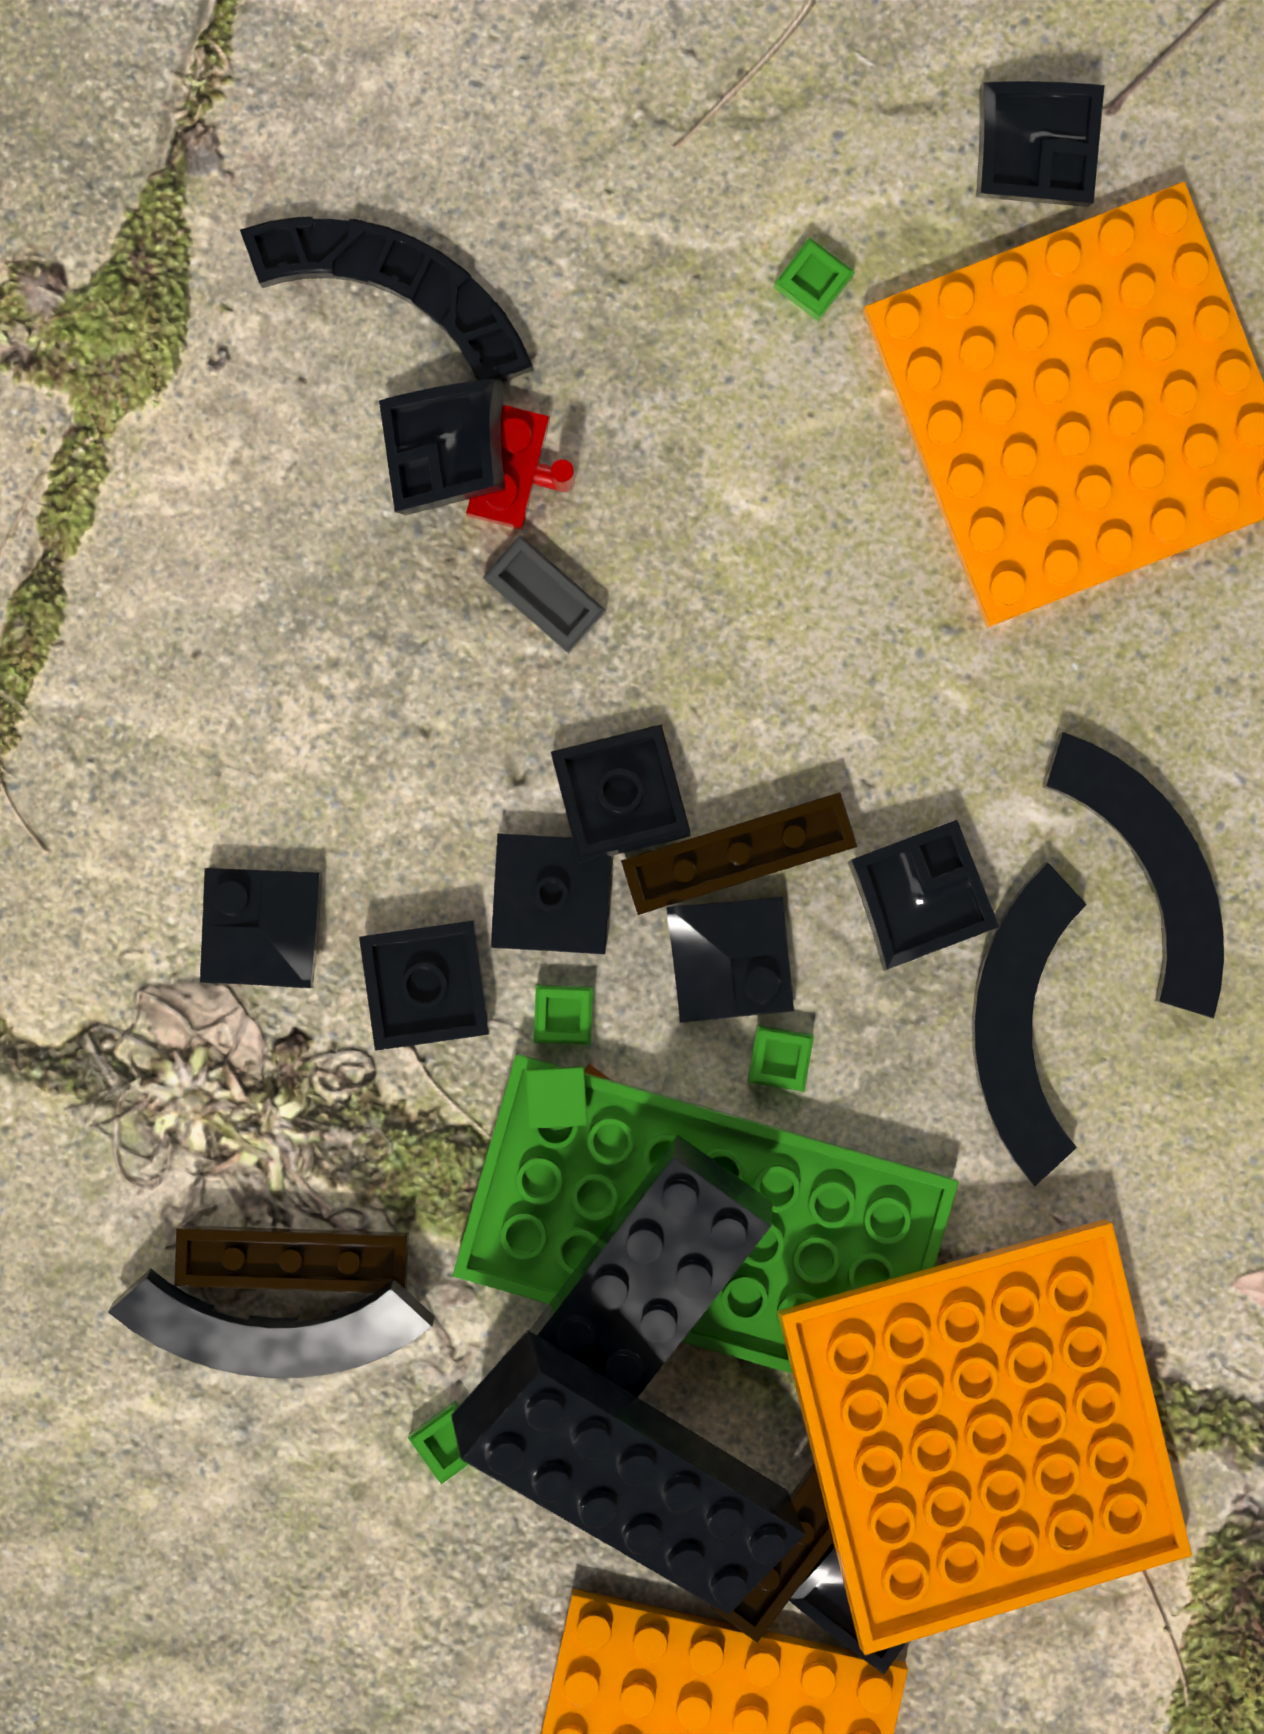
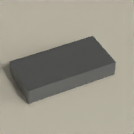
(544, 594)

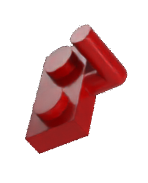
(522, 447)

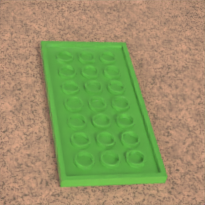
(835, 1211)

